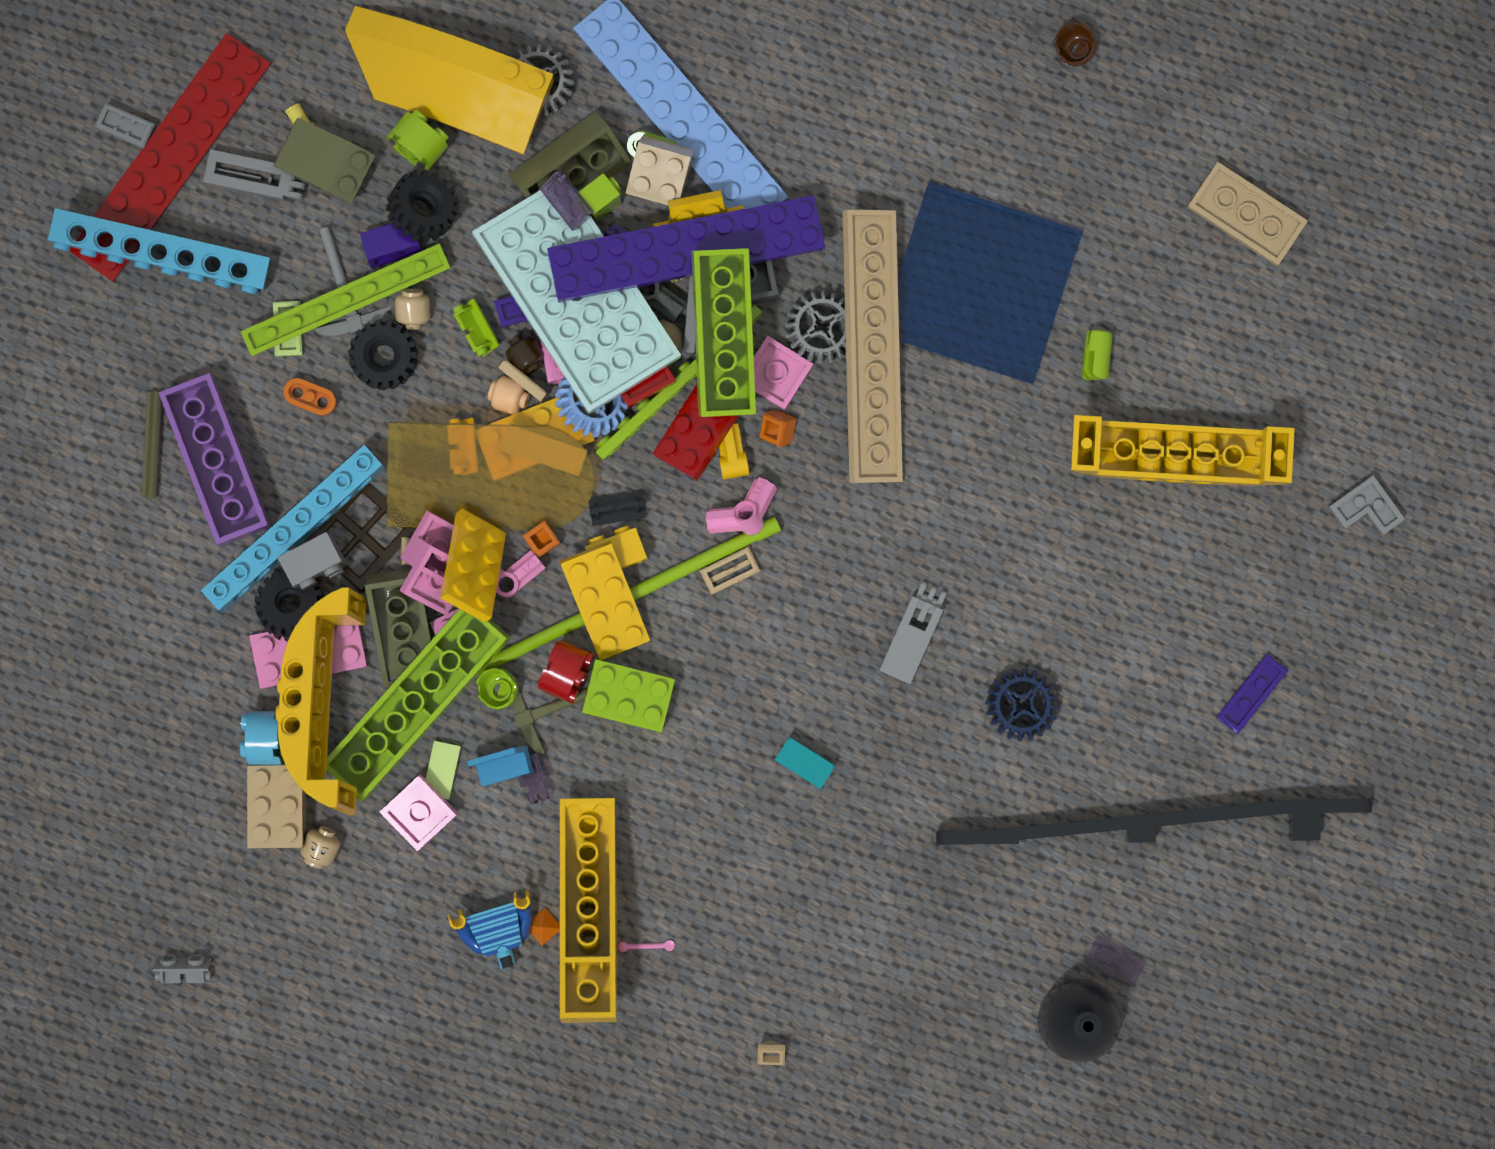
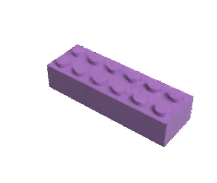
(215, 460)

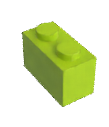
(602, 196)

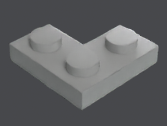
(1367, 499)

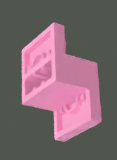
(428, 556)

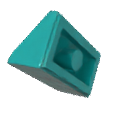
(804, 763)

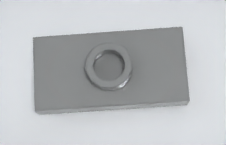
(124, 125)

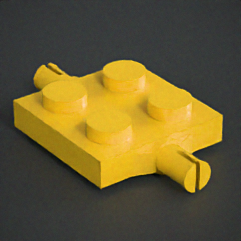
(697, 207)

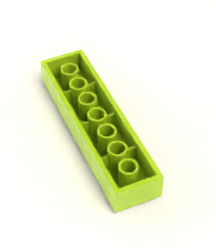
(415, 702)

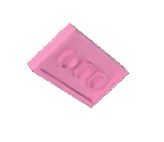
(269, 653)

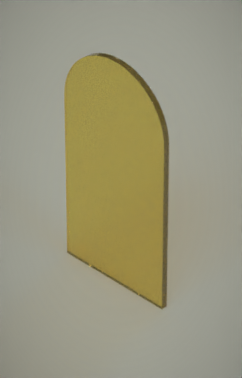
(494, 471)

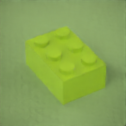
(627, 695)

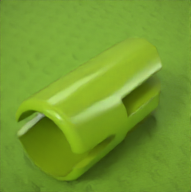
(1097, 355)

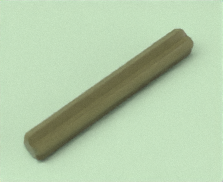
(152, 445)

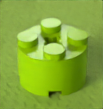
(417, 140)

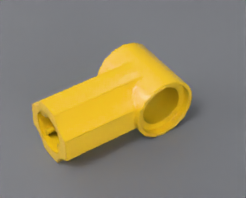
(732, 458)

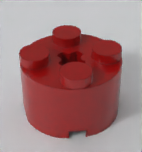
(565, 671)

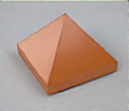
(544, 926)

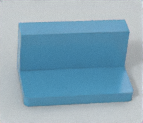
(502, 765)

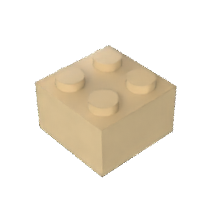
(659, 170)

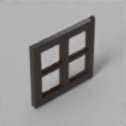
(361, 535)

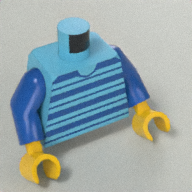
(496, 929)

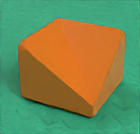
(777, 428)
(541, 539)

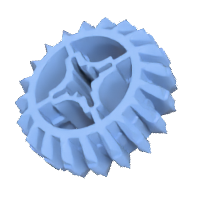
(595, 422)

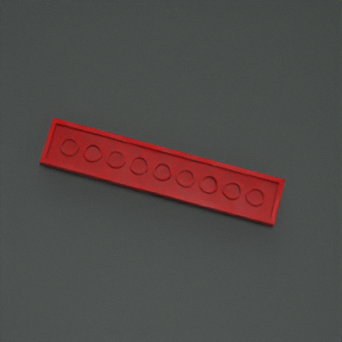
(178, 146)

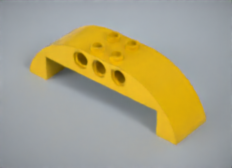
(1182, 452)
(306, 697)

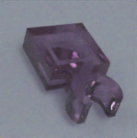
(535, 779)

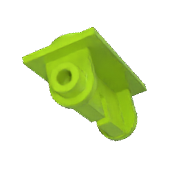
(481, 335)

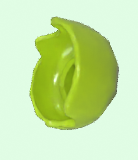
(507, 692)

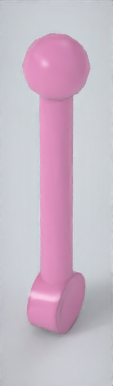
(669, 945)

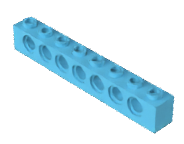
(65, 222)
(293, 529)

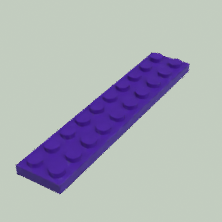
(665, 250)

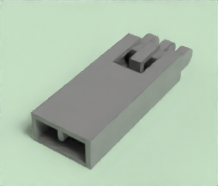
(284, 189)
(910, 642)

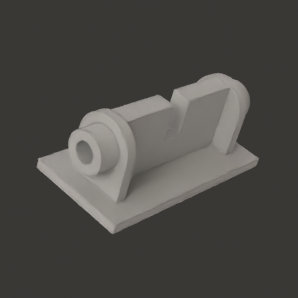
(195, 967)

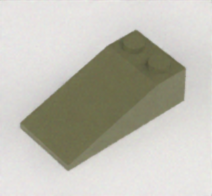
(397, 622)

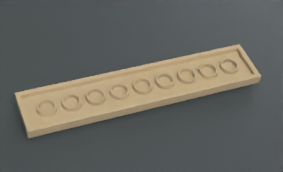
(872, 346)

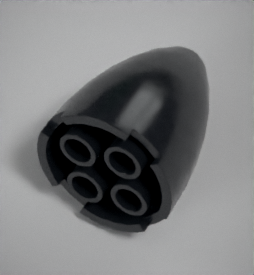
(1066, 1011)

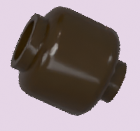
(525, 354)

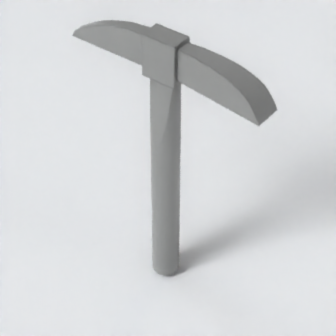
(353, 320)

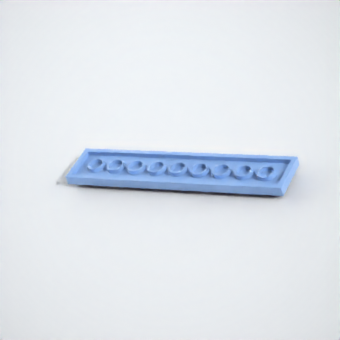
(676, 106)

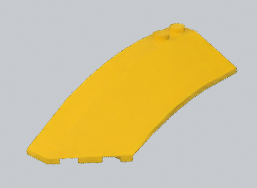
(449, 78)

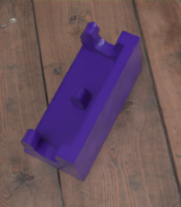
(387, 245)

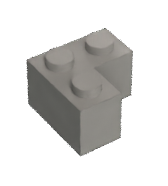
(313, 559)

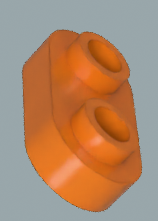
(311, 395)

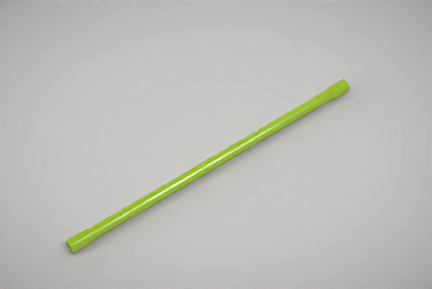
(648, 586)

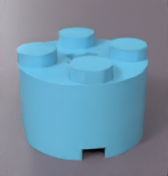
(261, 739)

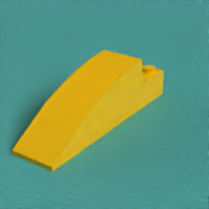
(588, 911)

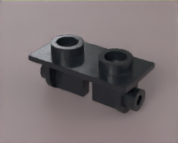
(617, 508)

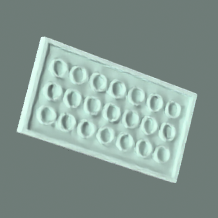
(597, 340)

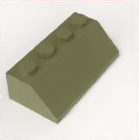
(580, 153)

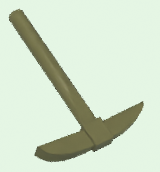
(526, 717)

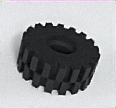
(433, 194)
(368, 340)
(269, 600)

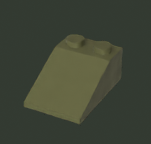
(324, 161)

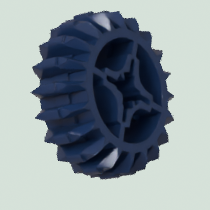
(1007, 722)

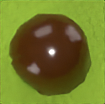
(1075, 34)

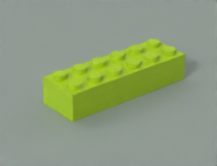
(723, 332)

